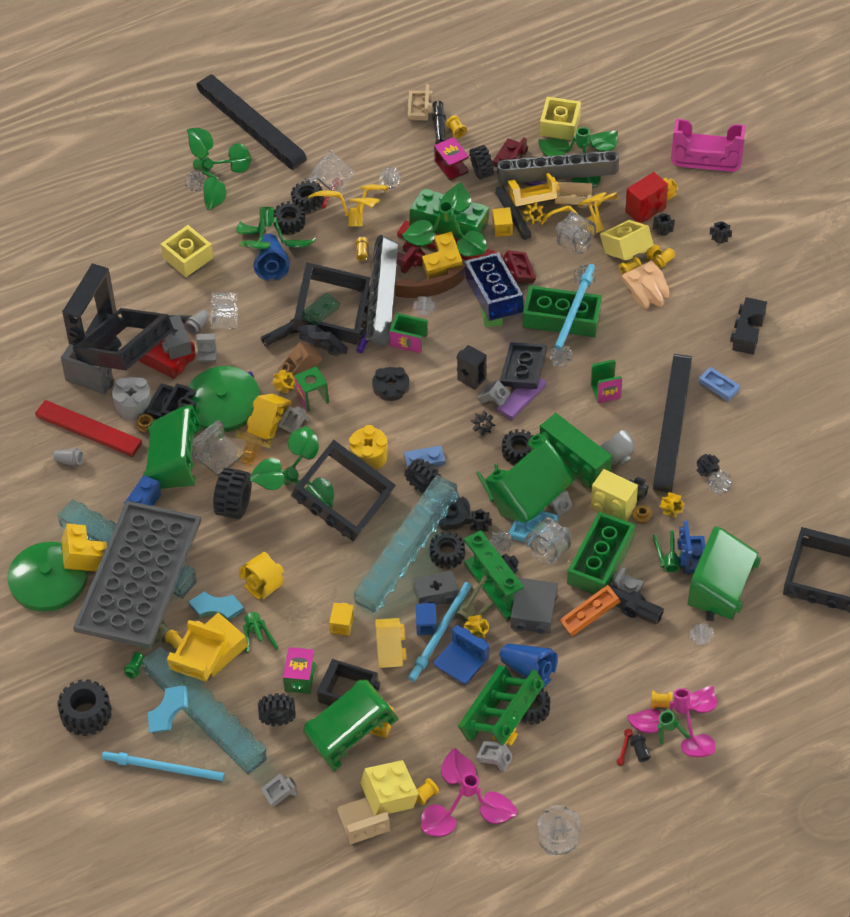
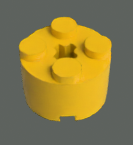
(370, 446)
(261, 576)

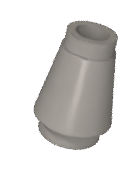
(195, 323)
(69, 456)

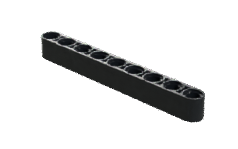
(251, 122)
(672, 423)

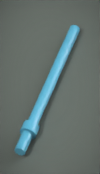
(585, 281)
(421, 661)
(124, 759)

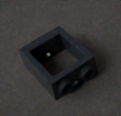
(339, 668)

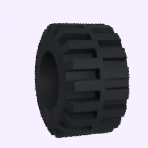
(232, 493)
(80, 694)

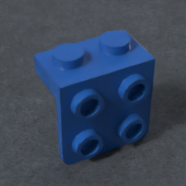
(691, 548)
(463, 655)

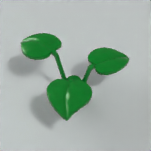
(601, 141)
(200, 142)
(458, 200)
(266, 218)
(271, 477)

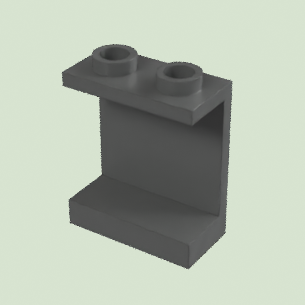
(86, 375)
(534, 606)

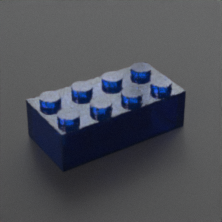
(494, 286)

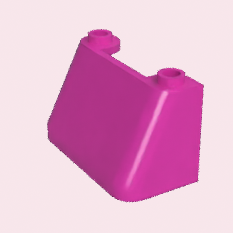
(707, 150)

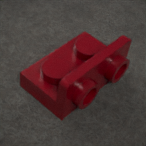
(511, 150)
(519, 266)

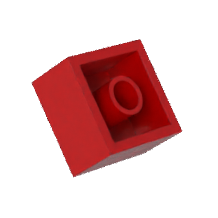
(646, 198)

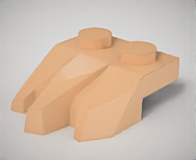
(647, 285)

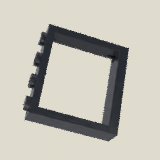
(341, 279)
(94, 283)
(155, 327)
(358, 468)
(823, 542)

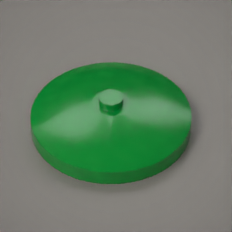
(225, 396)
(40, 580)

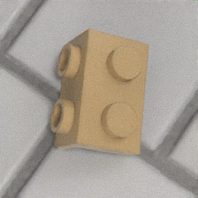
(419, 104)
(573, 193)

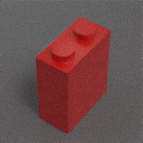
(161, 361)

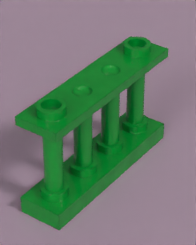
(500, 581)
(491, 695)

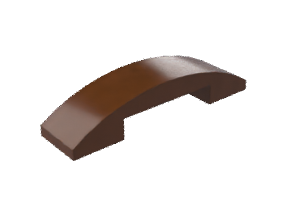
(430, 287)

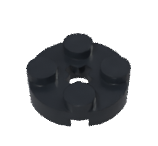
(390, 374)
(459, 517)

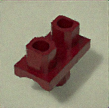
(412, 257)

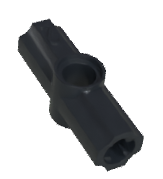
(635, 604)

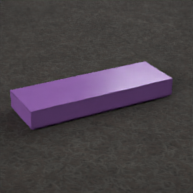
(519, 400)

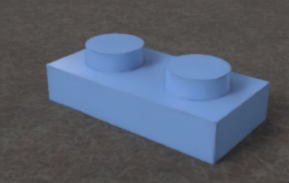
(719, 384)
(433, 455)

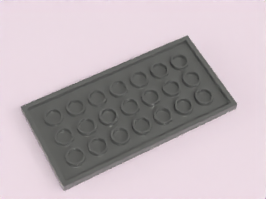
(137, 574)

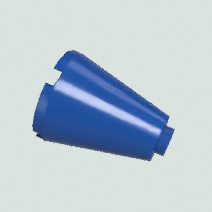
(272, 261)
(528, 658)

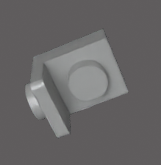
(207, 347)
(494, 392)
(293, 419)
(561, 503)
(627, 582)
(494, 754)
(279, 789)

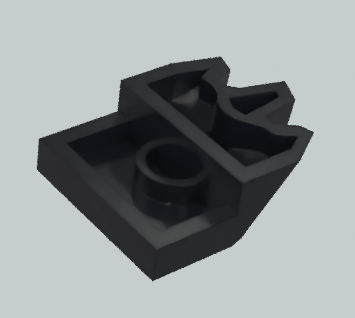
(326, 340)
(169, 399)

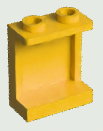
(533, 193)
(198, 651)

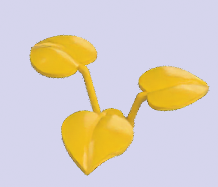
(597, 199)
(355, 213)

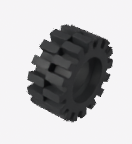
(481, 162)
(304, 190)
(290, 210)
(513, 439)
(420, 474)
(443, 541)
(276, 709)
(540, 712)

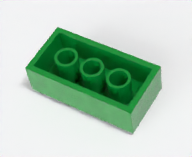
(426, 208)
(549, 308)
(577, 450)
(600, 553)

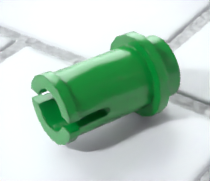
(132, 669)

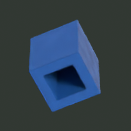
(426, 618)

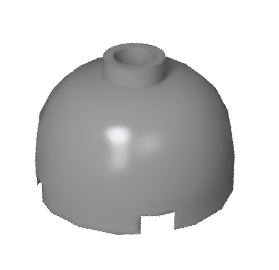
(620, 447)

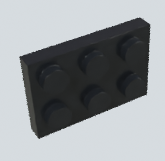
(523, 365)

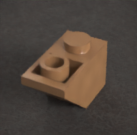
(301, 359)

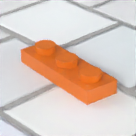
(589, 610)

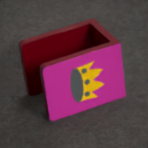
(449, 158)

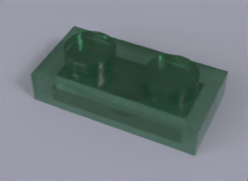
(321, 309)

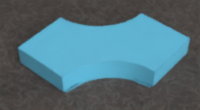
(521, 530)
(207, 605)
(162, 717)

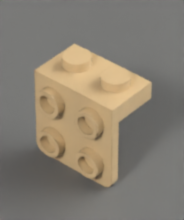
(360, 821)

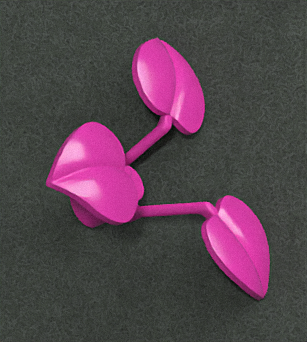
(701, 701)
(455, 769)

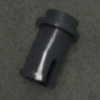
(640, 747)

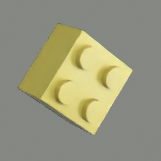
(560, 118)
(627, 240)
(187, 251)
(614, 495)
(389, 788)

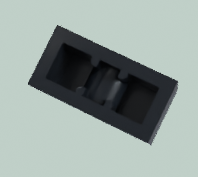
(471, 367)

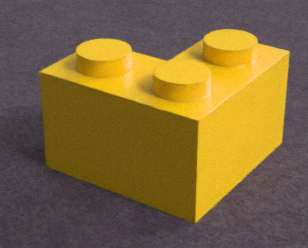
(445, 257)
(266, 415)
(80, 552)
(389, 647)

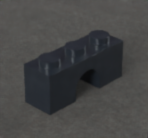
(751, 314)

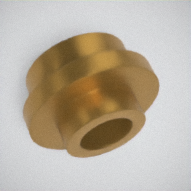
(142, 420)
(642, 518)

